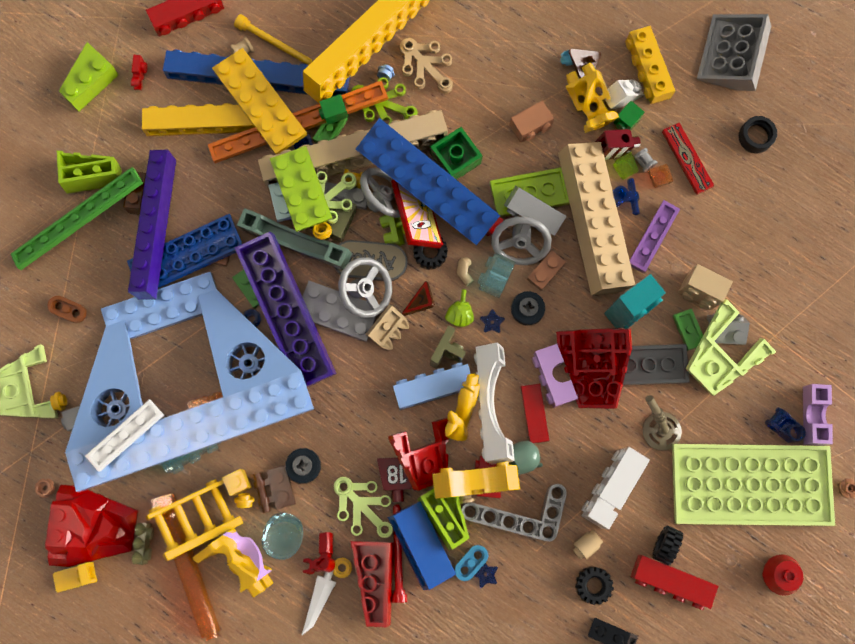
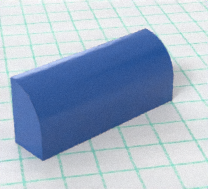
(421, 546)

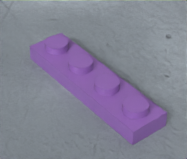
(653, 236)

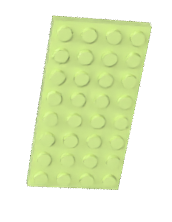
(752, 484)

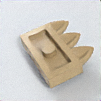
(386, 327)

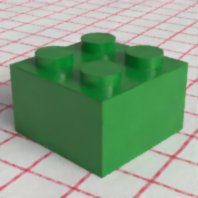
(456, 153)

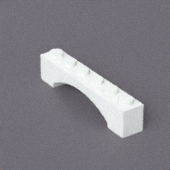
(489, 361)

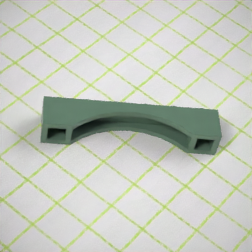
(299, 242)

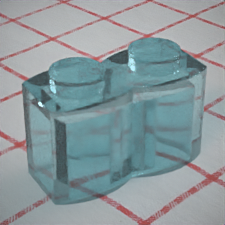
(496, 275)

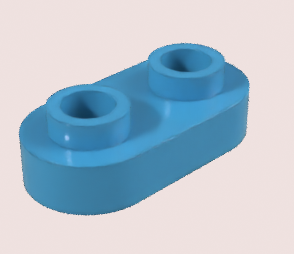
(471, 563)

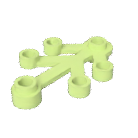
(335, 191)
(360, 504)

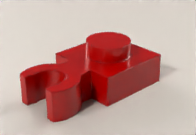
(139, 67)

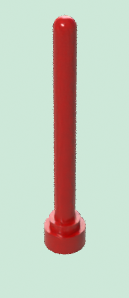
(398, 594)

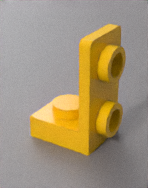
(74, 577)

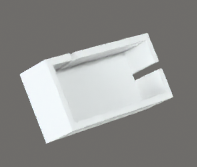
(615, 487)

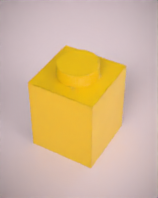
(237, 482)

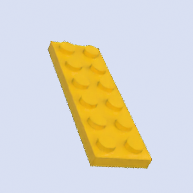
(259, 101)

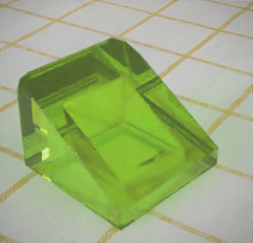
(626, 166)

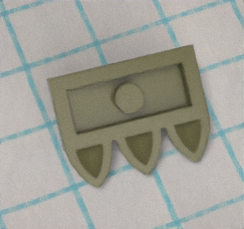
(142, 543)

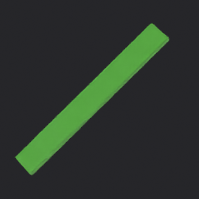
(76, 218)

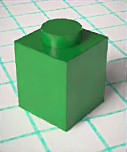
(333, 109)
(629, 117)

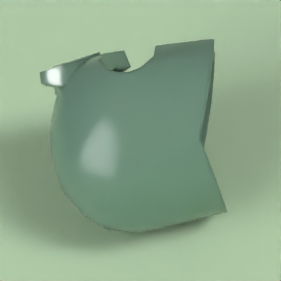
(526, 457)

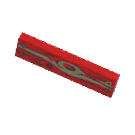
(688, 158)

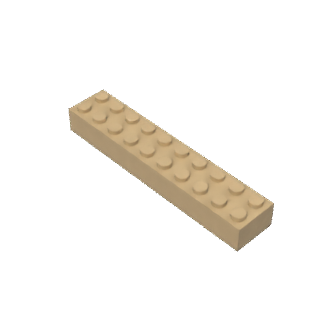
(341, 152)

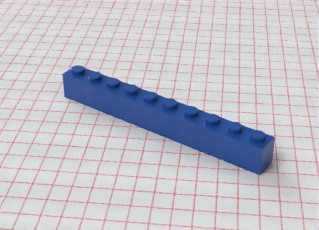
(198, 68)

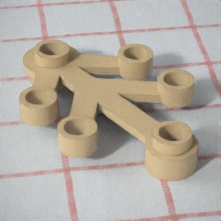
(425, 62)

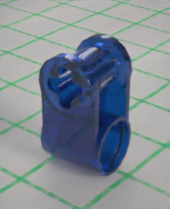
(782, 424)

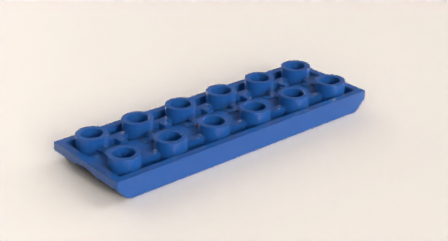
(197, 249)

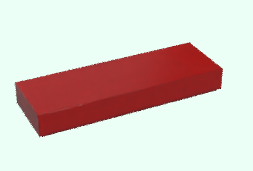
(534, 413)

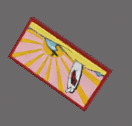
(417, 219)

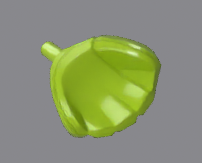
(460, 312)

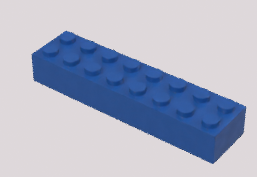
(427, 181)

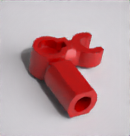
(324, 562)

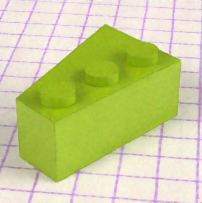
(87, 78)
(85, 172)
(446, 518)

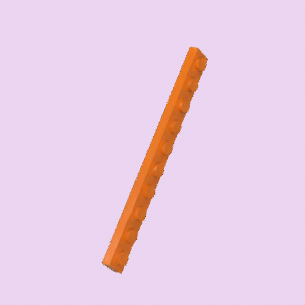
(307, 117)

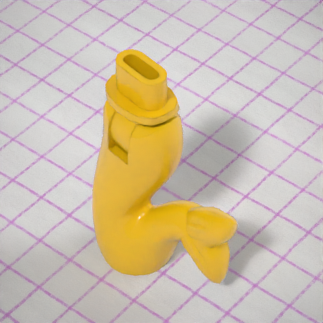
(467, 398)

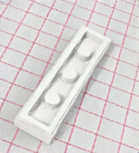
(124, 435)

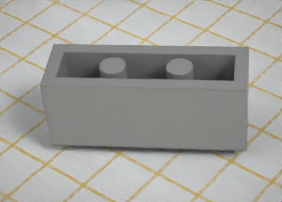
(529, 206)

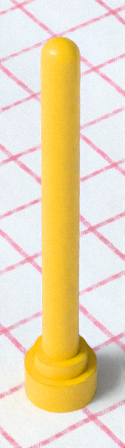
(243, 23)

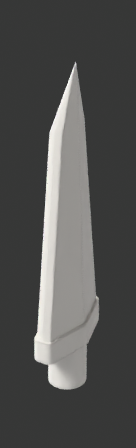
(321, 592)

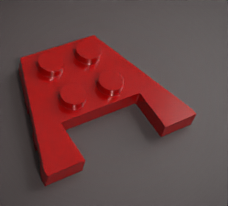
(425, 460)

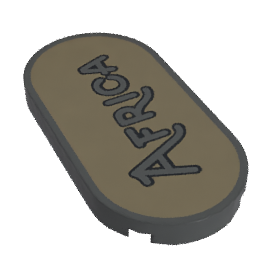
(389, 255)

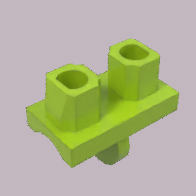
(397, 231)

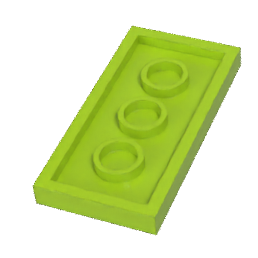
(544, 185)
(301, 188)

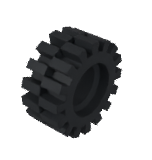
(430, 262)
(667, 545)
(603, 594)

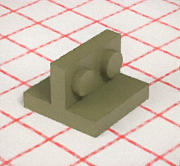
(452, 351)

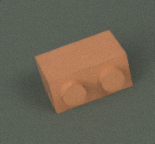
(531, 121)

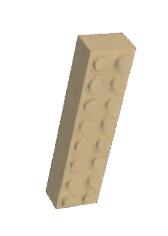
(596, 218)

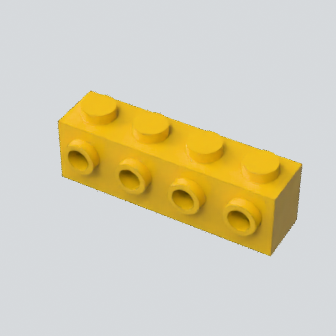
(650, 65)

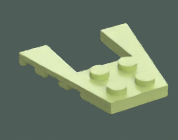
(712, 365)

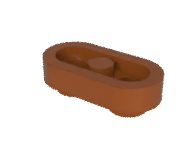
(68, 309)

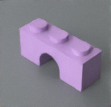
(558, 392)
(815, 402)

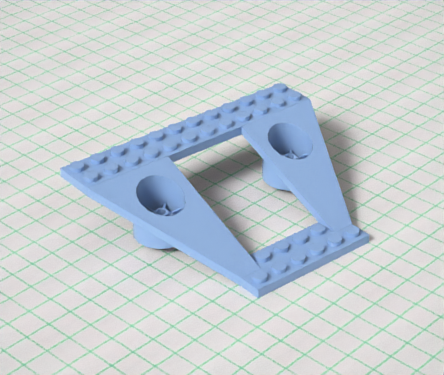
(246, 403)

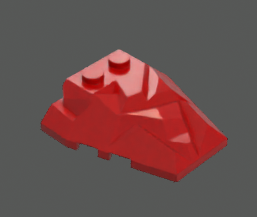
(596, 363)
(87, 527)

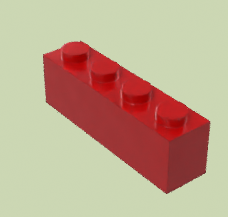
(179, 13)
(674, 581)

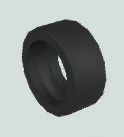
(767, 125)

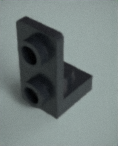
(610, 634)

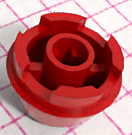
(783, 575)

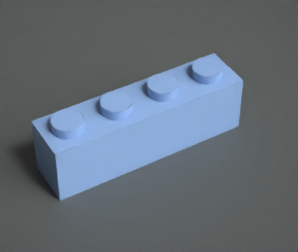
(430, 387)

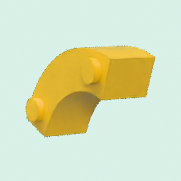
(473, 482)

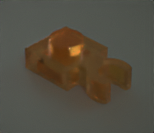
(205, 399)

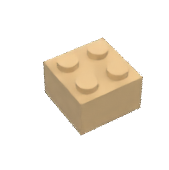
(705, 287)

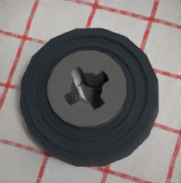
(523, 312)
(307, 470)

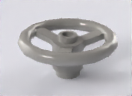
(382, 194)
(521, 239)
(364, 287)

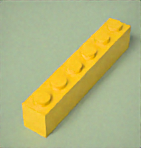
(194, 120)

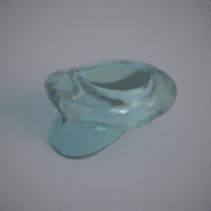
(282, 536)

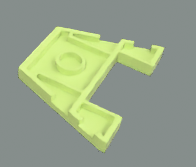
(16, 390)

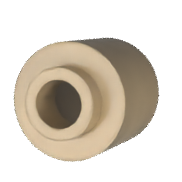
(587, 545)

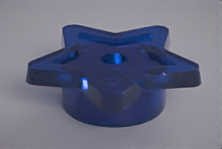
(492, 317)
(483, 580)

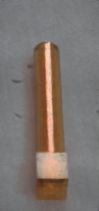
(190, 574)

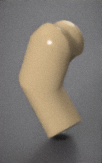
(462, 270)

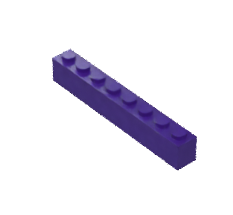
(152, 225)

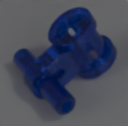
(623, 195)

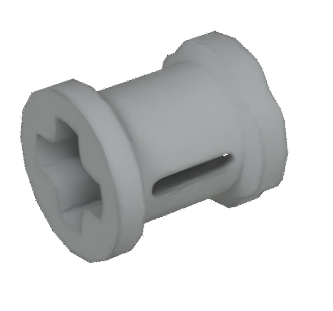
(645, 160)

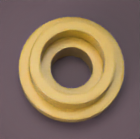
(323, 226)
(58, 401)
(244, 500)
(347, 563)

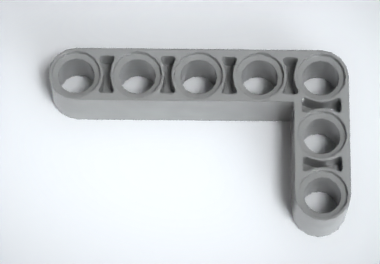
(519, 520)

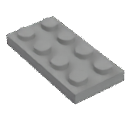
(328, 311)

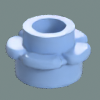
(385, 71)

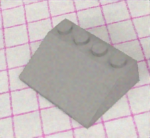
(735, 50)

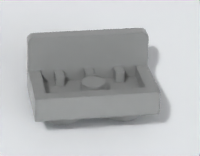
(735, 332)

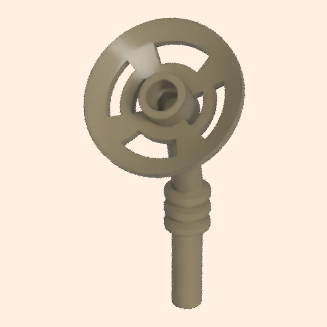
(660, 427)

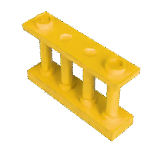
(192, 539)

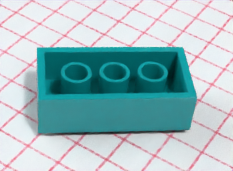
(635, 303)

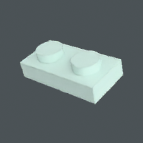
(279, 203)

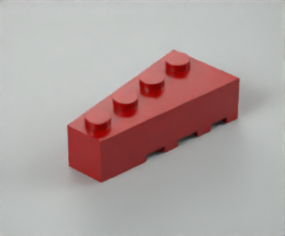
(375, 576)

